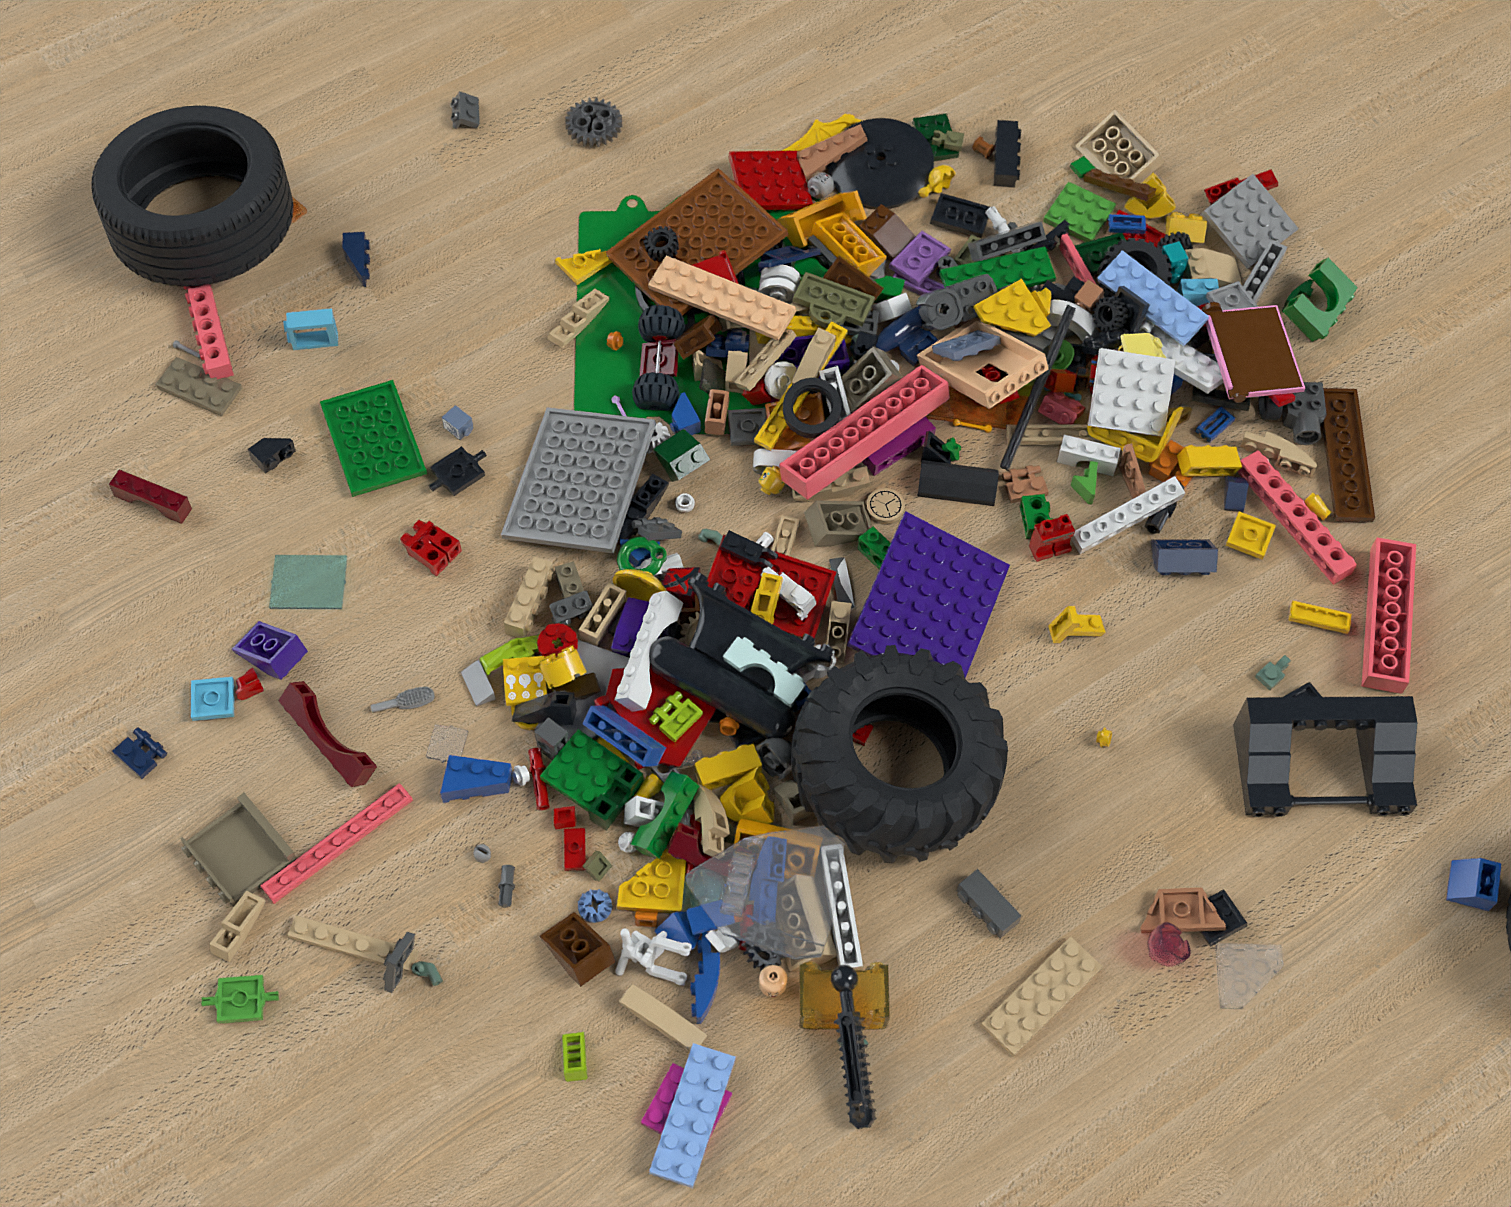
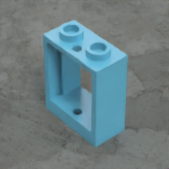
(311, 320)

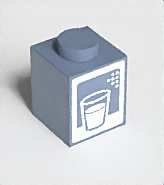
(457, 422)

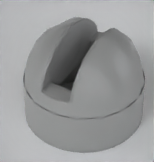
(480, 856)

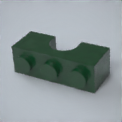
(608, 807)

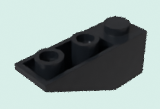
(555, 705)

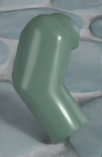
(428, 970)

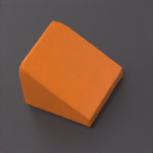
(646, 919)

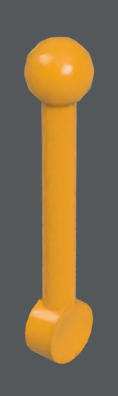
(987, 428)

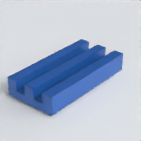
(1124, 224)
(1200, 429)

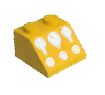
(523, 679)

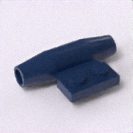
(908, 335)

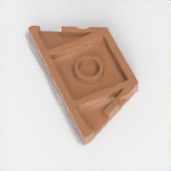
(1185, 908)

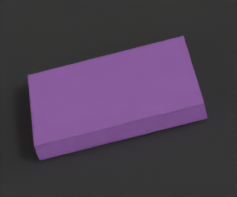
(919, 258)

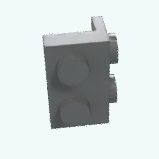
(465, 110)
(571, 607)

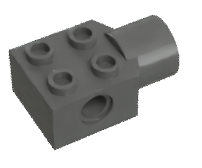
(1306, 414)

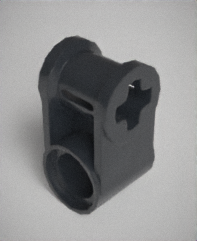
(864, 343)

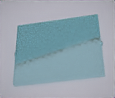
(308, 582)

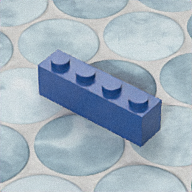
(624, 735)

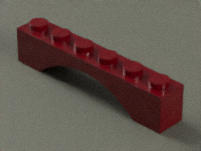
(302, 706)

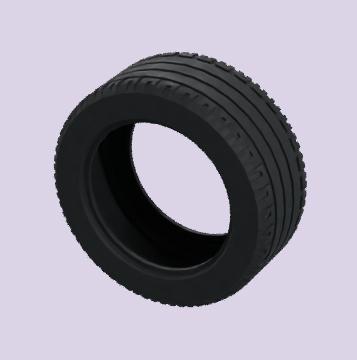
(185, 146)

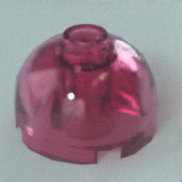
(1167, 946)

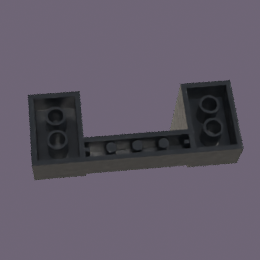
(1385, 741)

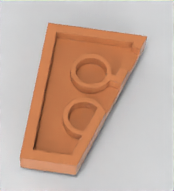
(1130, 472)

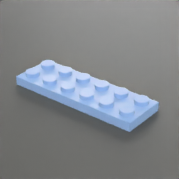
(1167, 307)
(692, 1115)

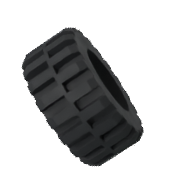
(1143, 253)

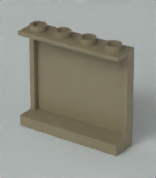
(239, 851)

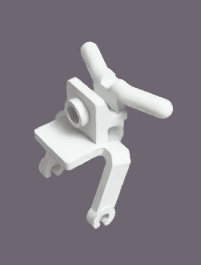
(645, 951)

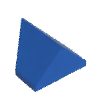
(678, 929)

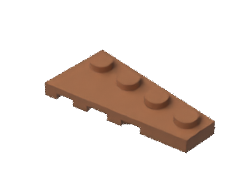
(821, 154)

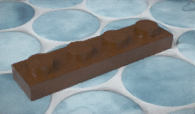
(1120, 185)

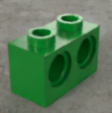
(1033, 516)
(873, 546)

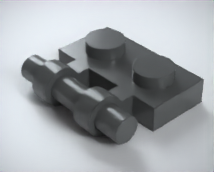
(656, 529)

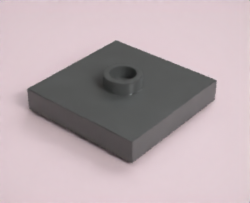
(745, 425)

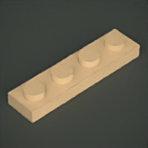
(764, 360)

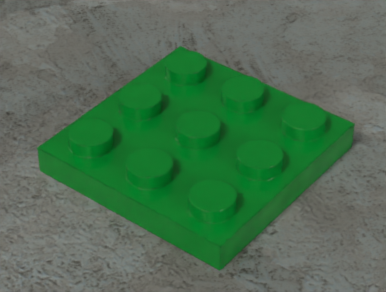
(583, 770)

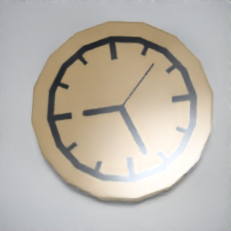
(885, 505)

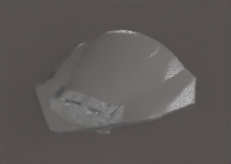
(774, 890)

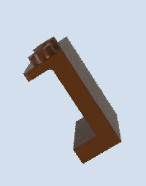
(697, 336)

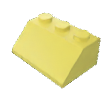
(1142, 344)

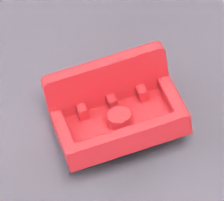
(1061, 408)

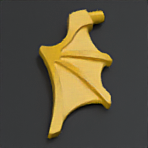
(822, 131)

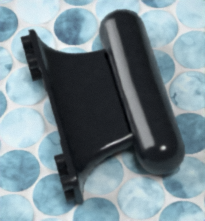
(707, 676)

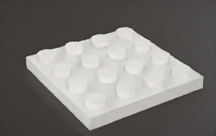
(1131, 392)

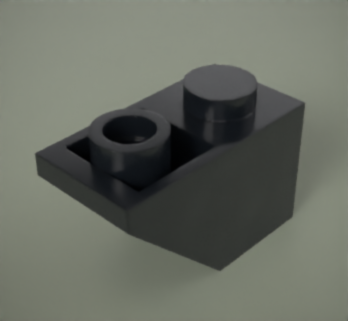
(270, 452)

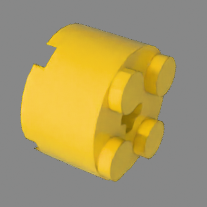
(562, 668)

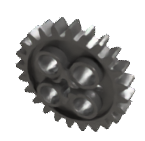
(584, 116)

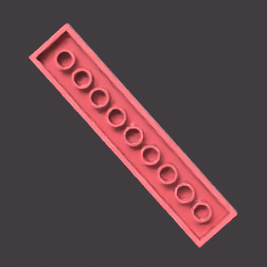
(864, 431)

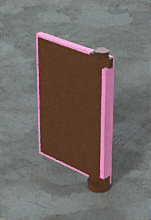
(1252, 351)

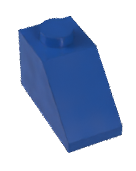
(685, 417)

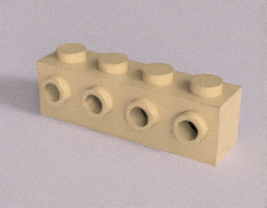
(529, 598)

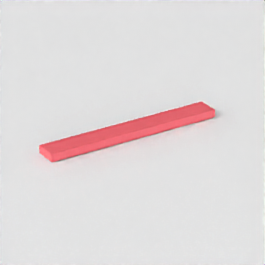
(336, 843)

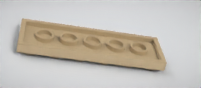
(1041, 996)

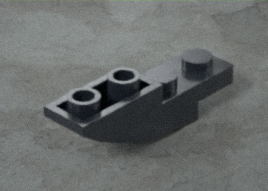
(643, 504)

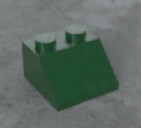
(680, 455)

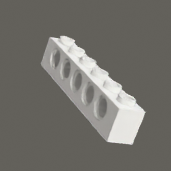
(1127, 515)

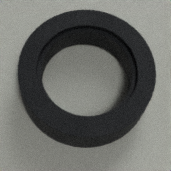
(805, 385)

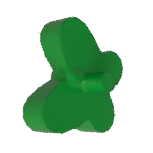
(952, 448)

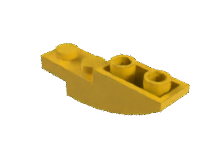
(767, 596)

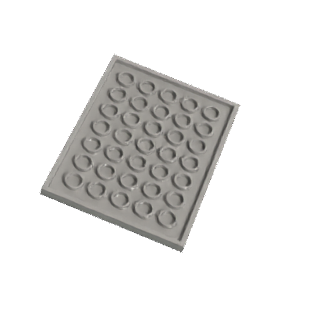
(579, 480)

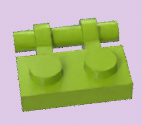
(680, 720)

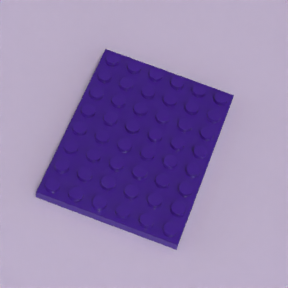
(929, 596)

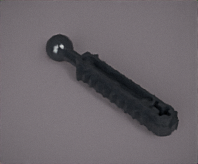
(844, 981)

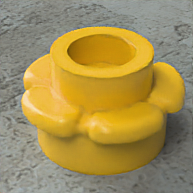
(1104, 737)

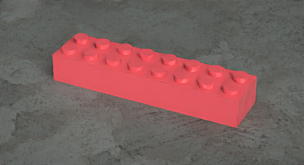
(1389, 616)

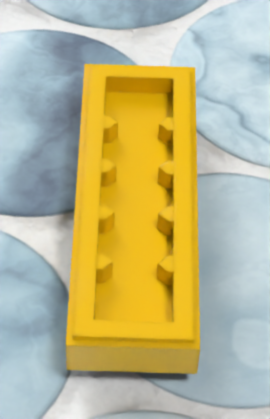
(1320, 617)

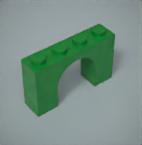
(1338, 291)

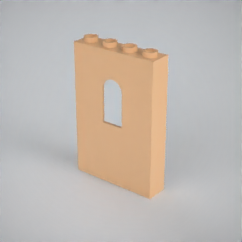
(1011, 356)

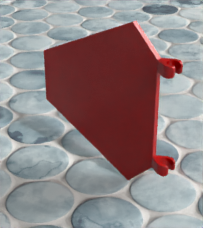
(661, 689)

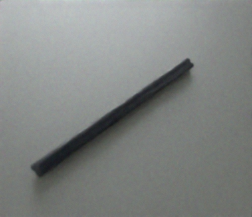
(1036, 390)

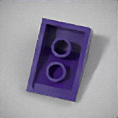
(629, 626)
(271, 649)

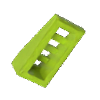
(576, 1070)

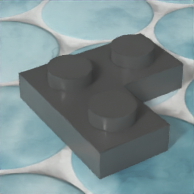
(395, 961)

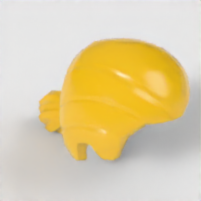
(938, 178)

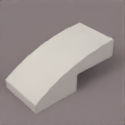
(721, 942)

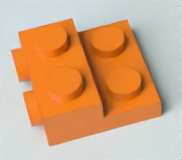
(1167, 465)

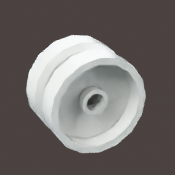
(779, 282)

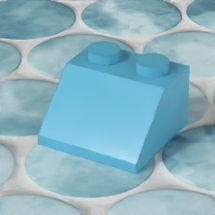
(1196, 289)

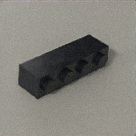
(1006, 153)

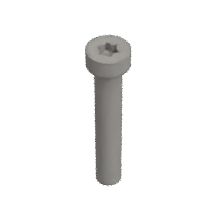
(176, 344)

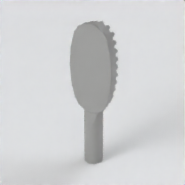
(408, 699)

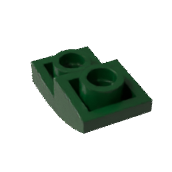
(1304, 288)

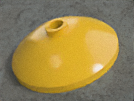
(638, 583)

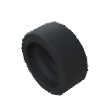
(1268, 409)

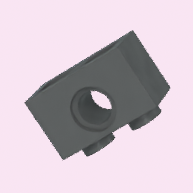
(550, 738)

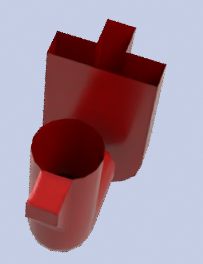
(248, 690)

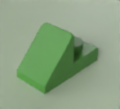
(1086, 484)

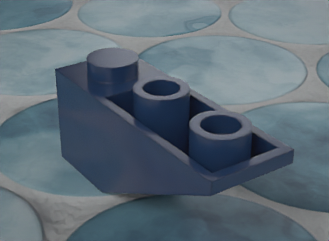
(355, 252)

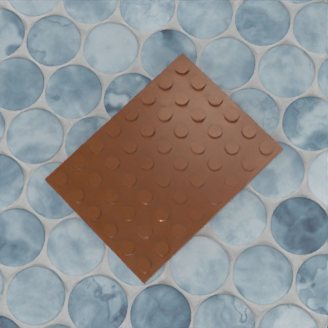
(706, 221)

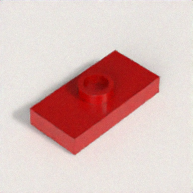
(574, 849)

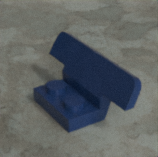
(785, 256)

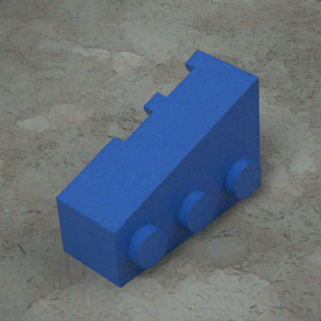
(474, 777)

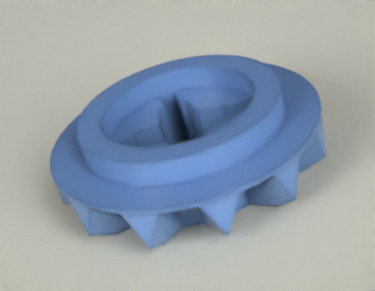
(588, 913)

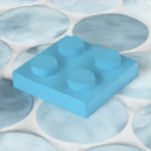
(212, 698)

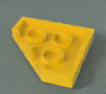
(1013, 310)
(655, 887)

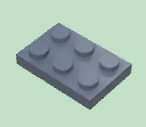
(966, 345)

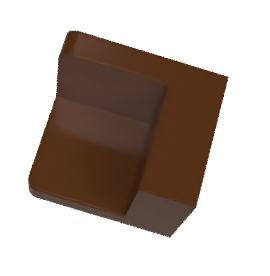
(685, 613)

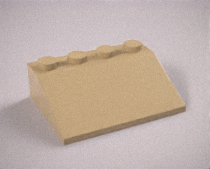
(1120, 149)

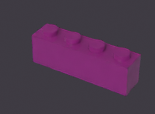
(899, 446)

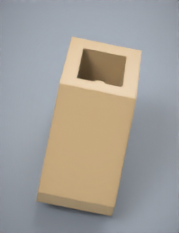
(735, 366)

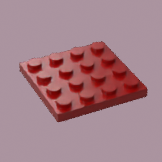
(771, 178)

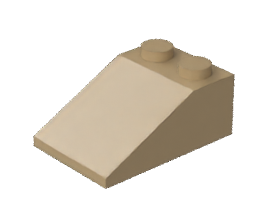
(1211, 265)

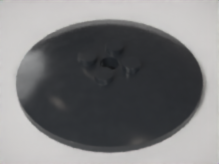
(886, 181)

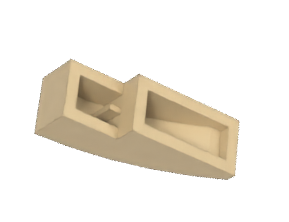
(236, 926)

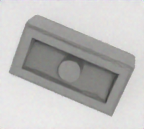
(478, 684)

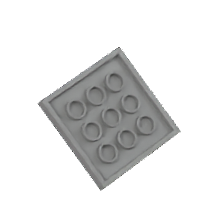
(1249, 220)

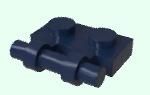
(135, 758)

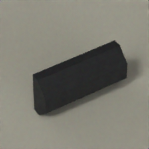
(958, 483)

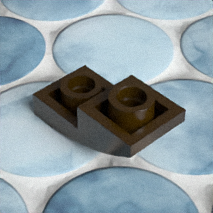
(581, 686)

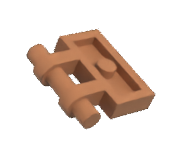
(1029, 486)

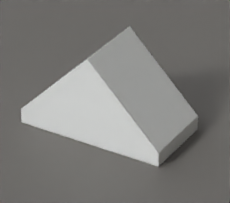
(892, 307)

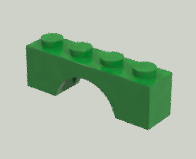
(655, 836)

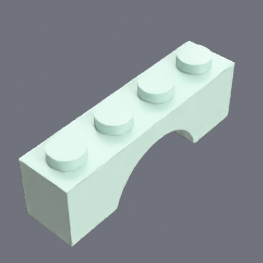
(743, 656)

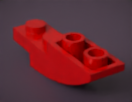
(1217, 191)

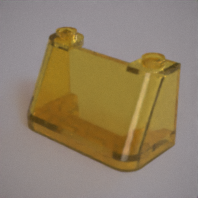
(821, 1002)

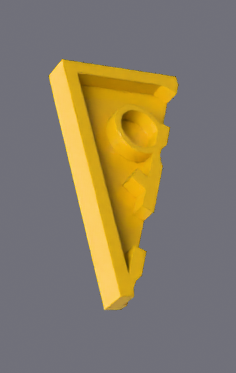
(583, 265)

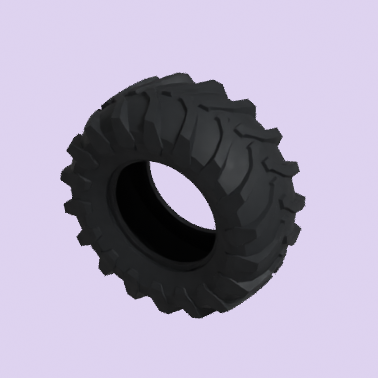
(919, 694)

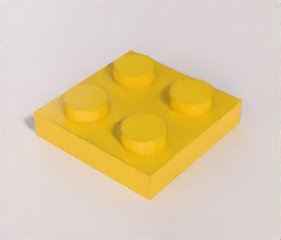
(1250, 535)

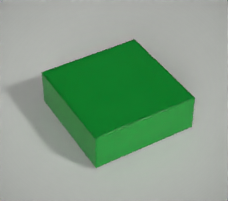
(1081, 166)

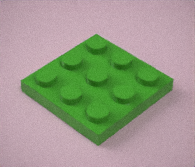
(1082, 210)

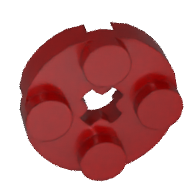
(552, 633)

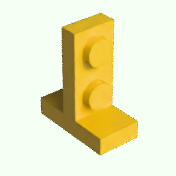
(1073, 624)

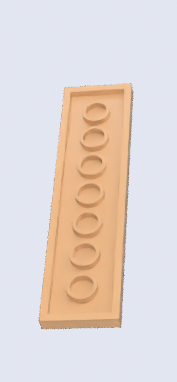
(722, 298)

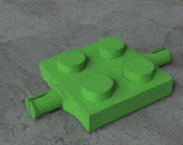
(240, 999)

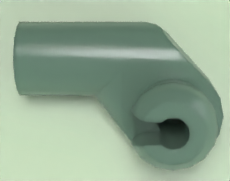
(710, 534)

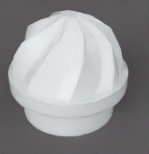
(625, 841)

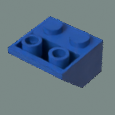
(1474, 882)

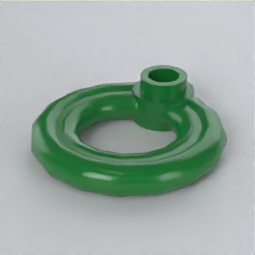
(641, 542)

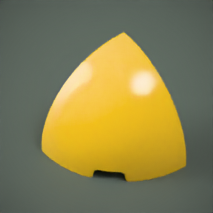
(1157, 206)
(749, 798)

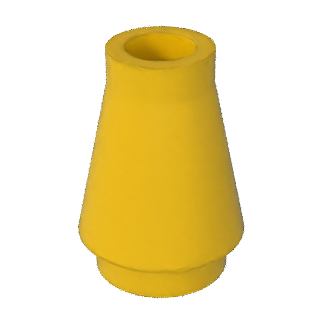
(1317, 506)
(650, 786)

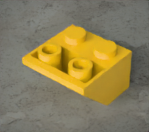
(1193, 225)

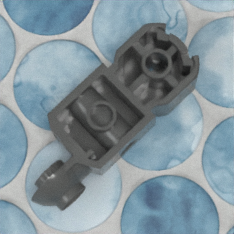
(955, 302)

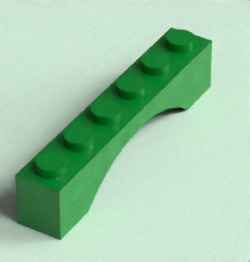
(891, 285)

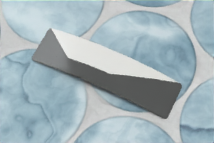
(842, 580)

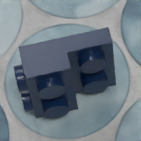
(735, 341)

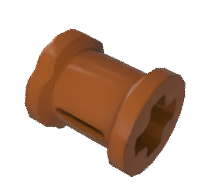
(978, 146)

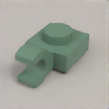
(1272, 674)

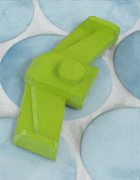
(512, 649)

